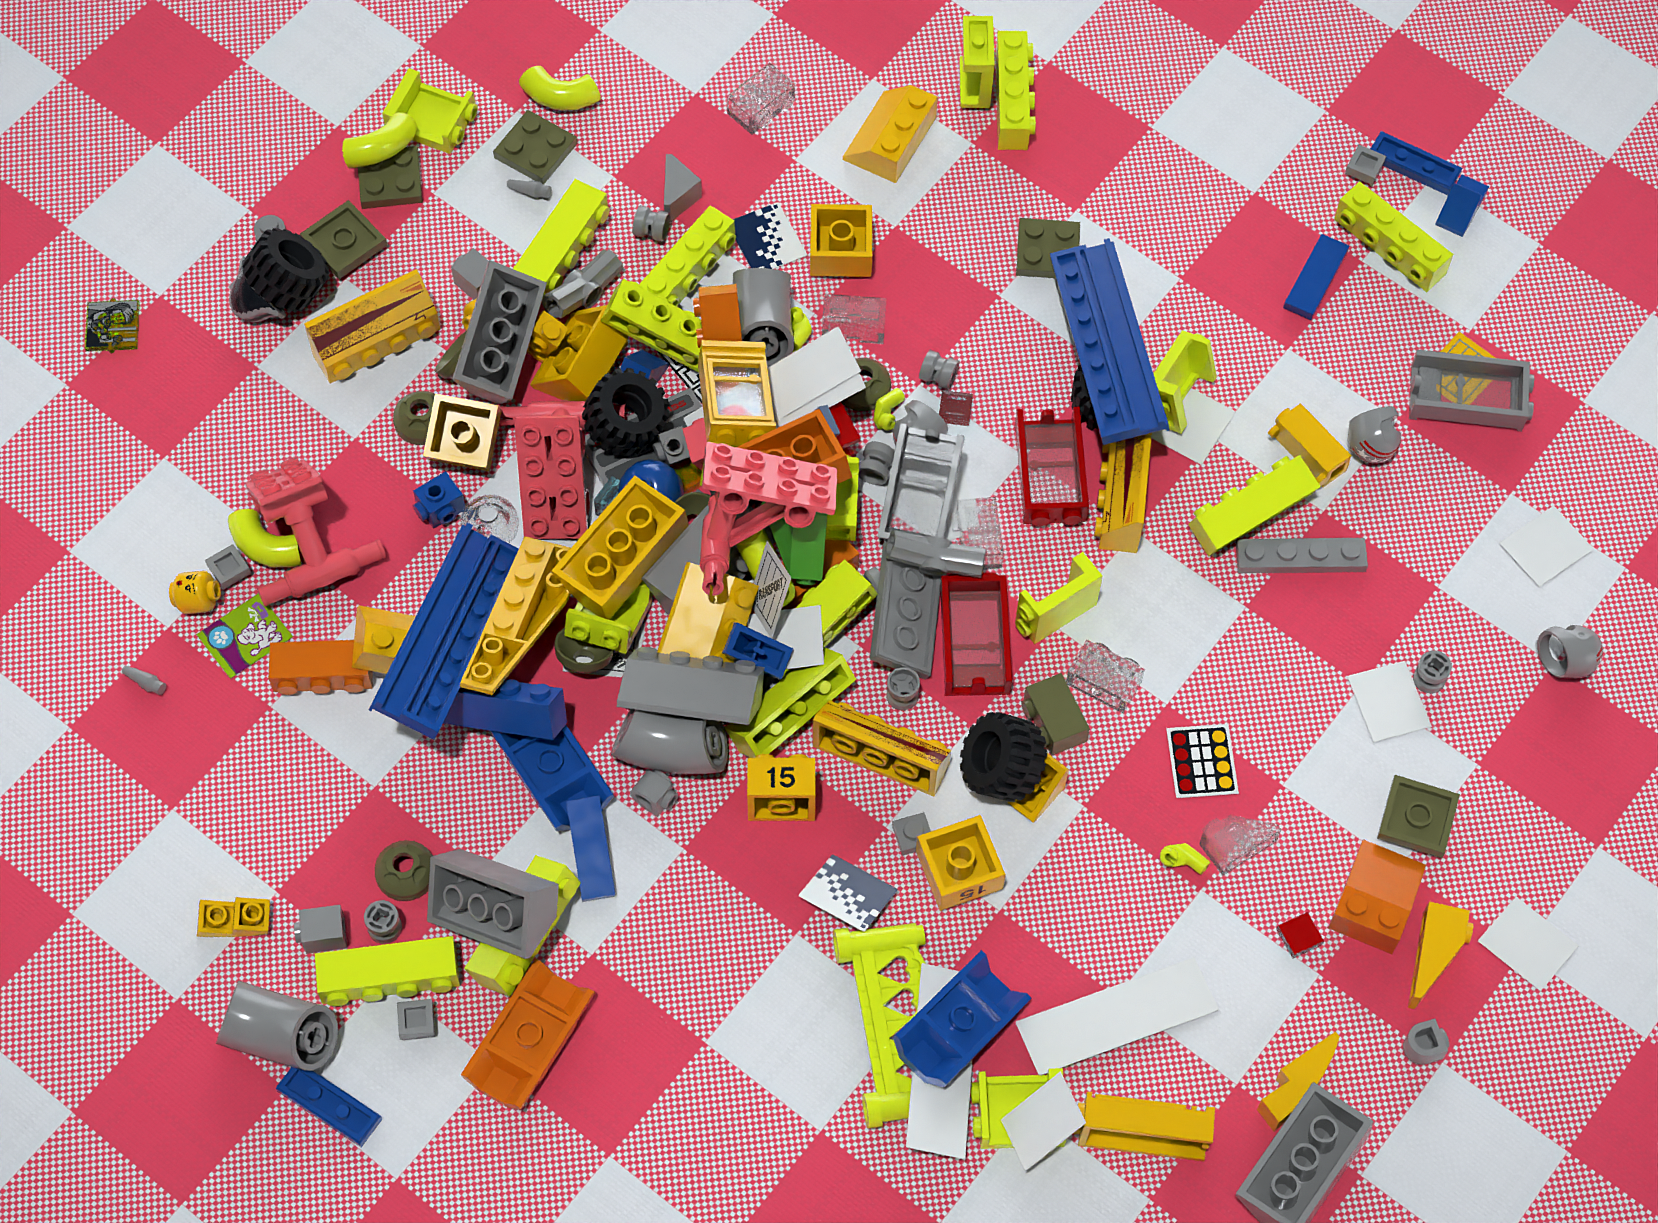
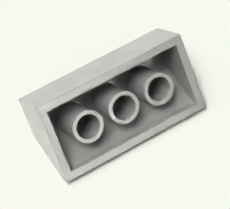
(499, 333)
(667, 571)
(691, 686)
(490, 901)
(1305, 1159)

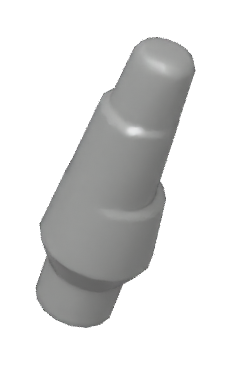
(531, 188)
(145, 680)

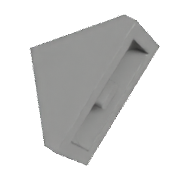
(681, 187)

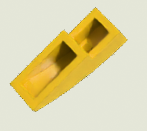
(1295, 1080)

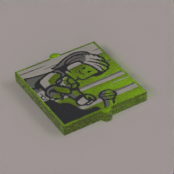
(112, 325)

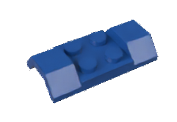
(554, 772)
(957, 1023)

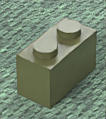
(1055, 713)

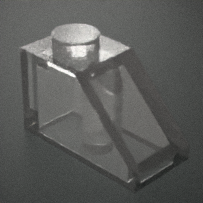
(1236, 840)

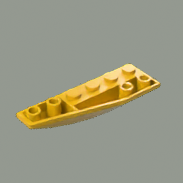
(519, 616)

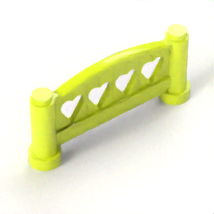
(870, 954)

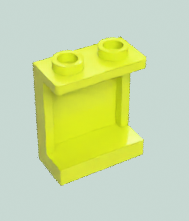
(977, 62)
(438, 114)
(1180, 368)
(843, 522)
(1076, 597)
(613, 633)
(998, 1097)

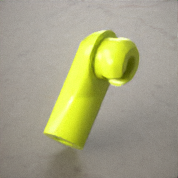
(800, 327)
(882, 415)
(1183, 855)

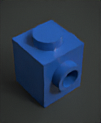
(438, 500)

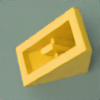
(1050, 786)

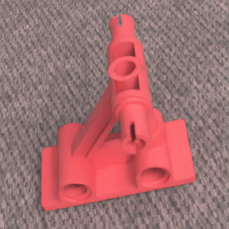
(551, 466)
(787, 486)
(290, 494)

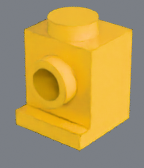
(546, 336)

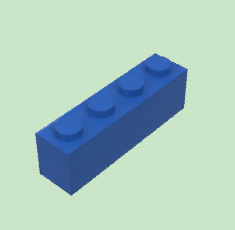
(512, 709)

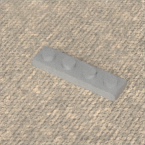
(1301, 555)

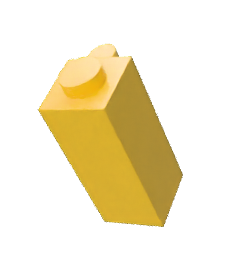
(1305, 436)

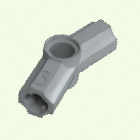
(583, 286)
(935, 554)

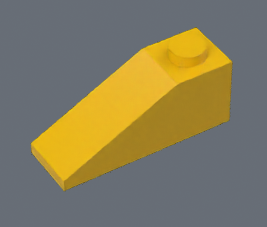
(1440, 940)

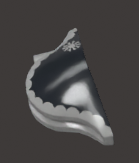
(247, 303)

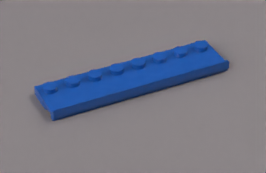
(1108, 342)
(445, 632)

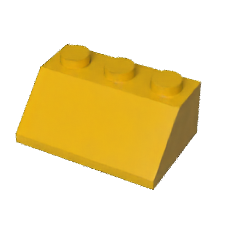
(893, 131)
(581, 357)
(704, 621)
(378, 638)

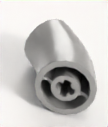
(766, 310)
(671, 743)
(278, 1027)

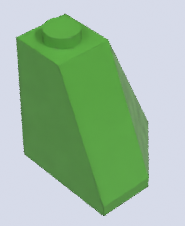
(802, 548)

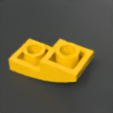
(233, 919)

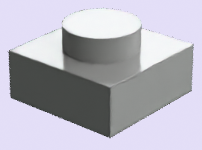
(1365, 164)
(228, 566)
(908, 829)
(415, 1019)

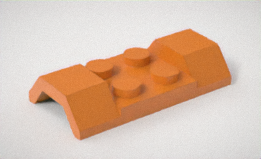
(526, 1036)

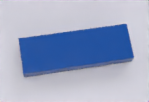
(1417, 163)
(1316, 276)
(590, 848)
(329, 1104)

